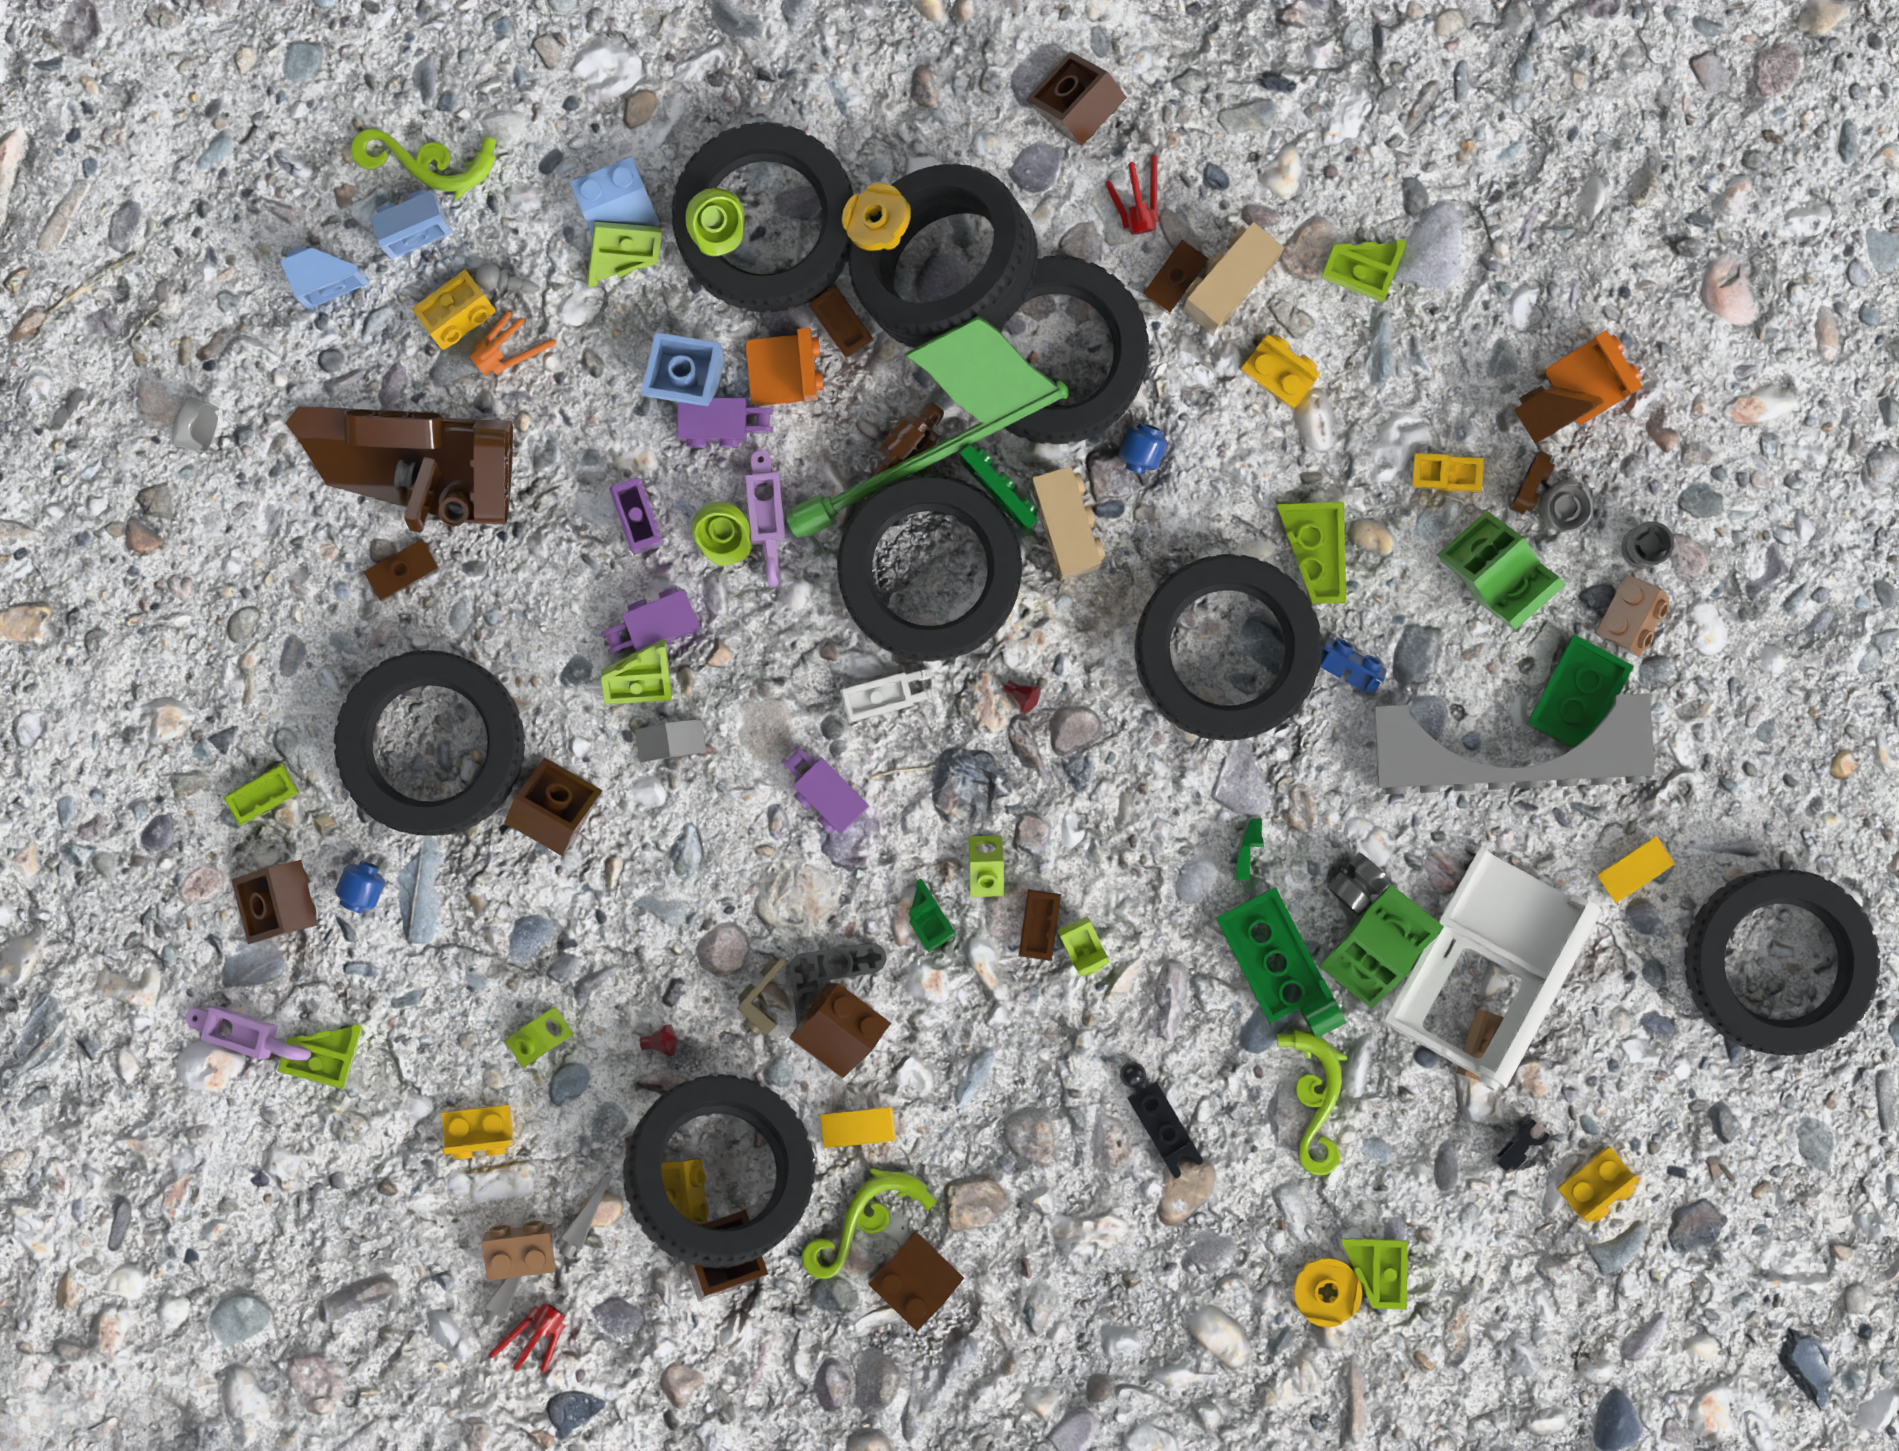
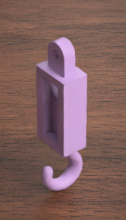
(766, 517)
(248, 1034)

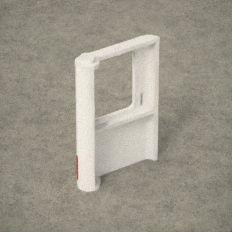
(1518, 927)

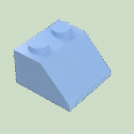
(615, 196)
(410, 224)
(320, 276)
(683, 369)

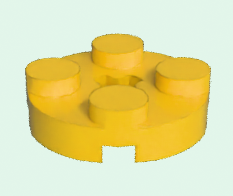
(888, 229)
(1339, 1307)

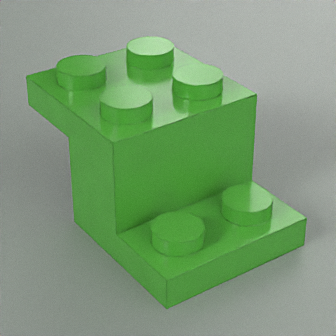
(1500, 570)
(1381, 946)

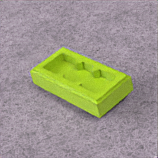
(261, 794)

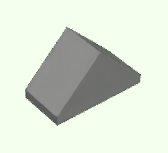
(670, 740)

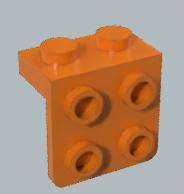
(784, 369)
(1596, 370)

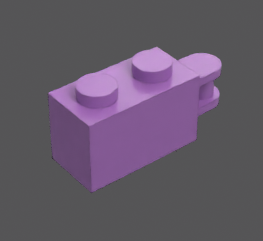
(720, 422)
(649, 622)
(825, 792)

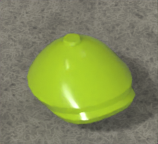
(715, 221)
(721, 533)

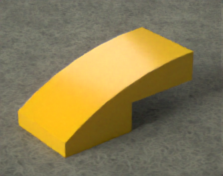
(1448, 473)
(1636, 869)
(858, 1127)

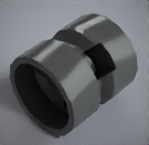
(1647, 545)
(1359, 883)

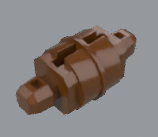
(910, 437)

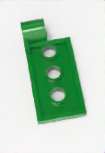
(1316, 999)

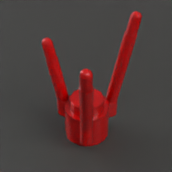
(1141, 218)
(546, 1321)

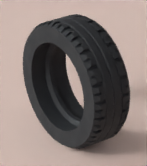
(767, 144)
(991, 295)
(1130, 352)
(942, 495)
(1300, 634)
(357, 726)
(1855, 975)
(777, 1125)

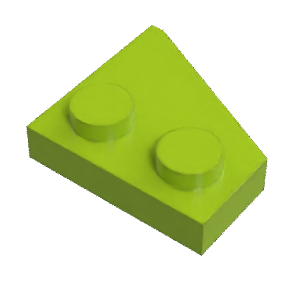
(621, 249)
(1364, 267)
(638, 677)
(330, 1056)
(1380, 1269)

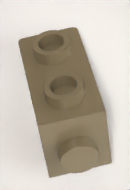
(756, 1018)

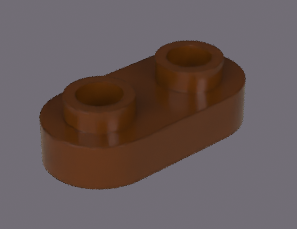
(1526, 496)

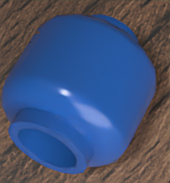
(1143, 447)
(360, 887)

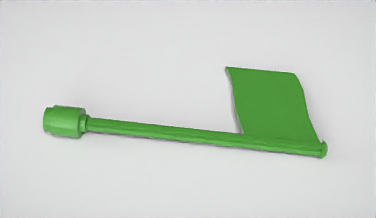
(982, 377)

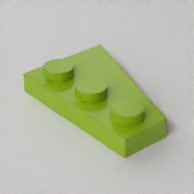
(1319, 547)

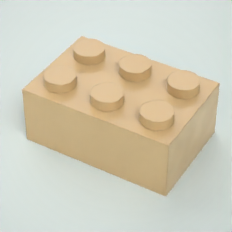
(1231, 277)
(1067, 522)

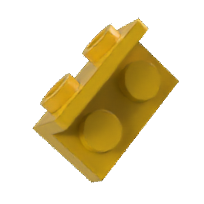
(454, 310)
(1281, 370)
(477, 1130)
(1598, 1185)
(685, 1188)

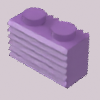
(636, 516)

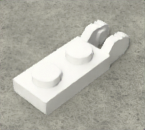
(884, 695)

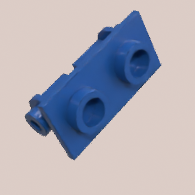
(1364, 669)

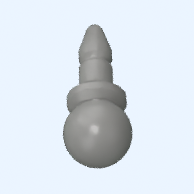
(491, 277)

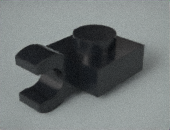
(1512, 1154)

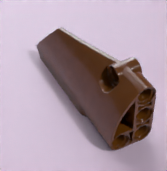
(362, 448)

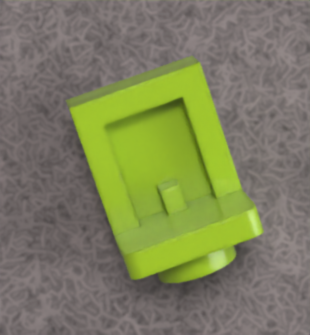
(1083, 947)

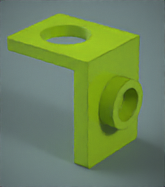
(986, 868)
(535, 1040)

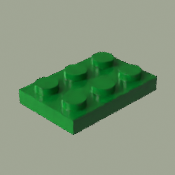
(999, 488)
(1579, 692)

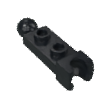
(1158, 1118)

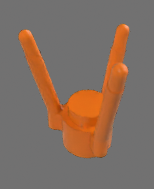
(488, 355)

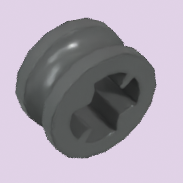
(405, 474)

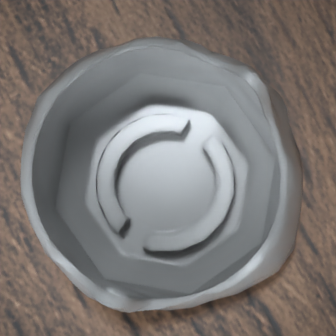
(195, 425)
(1566, 506)

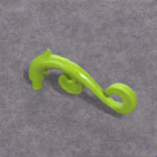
(419, 168)
(1324, 1101)
(883, 1181)

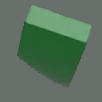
(1251, 838)
(929, 919)

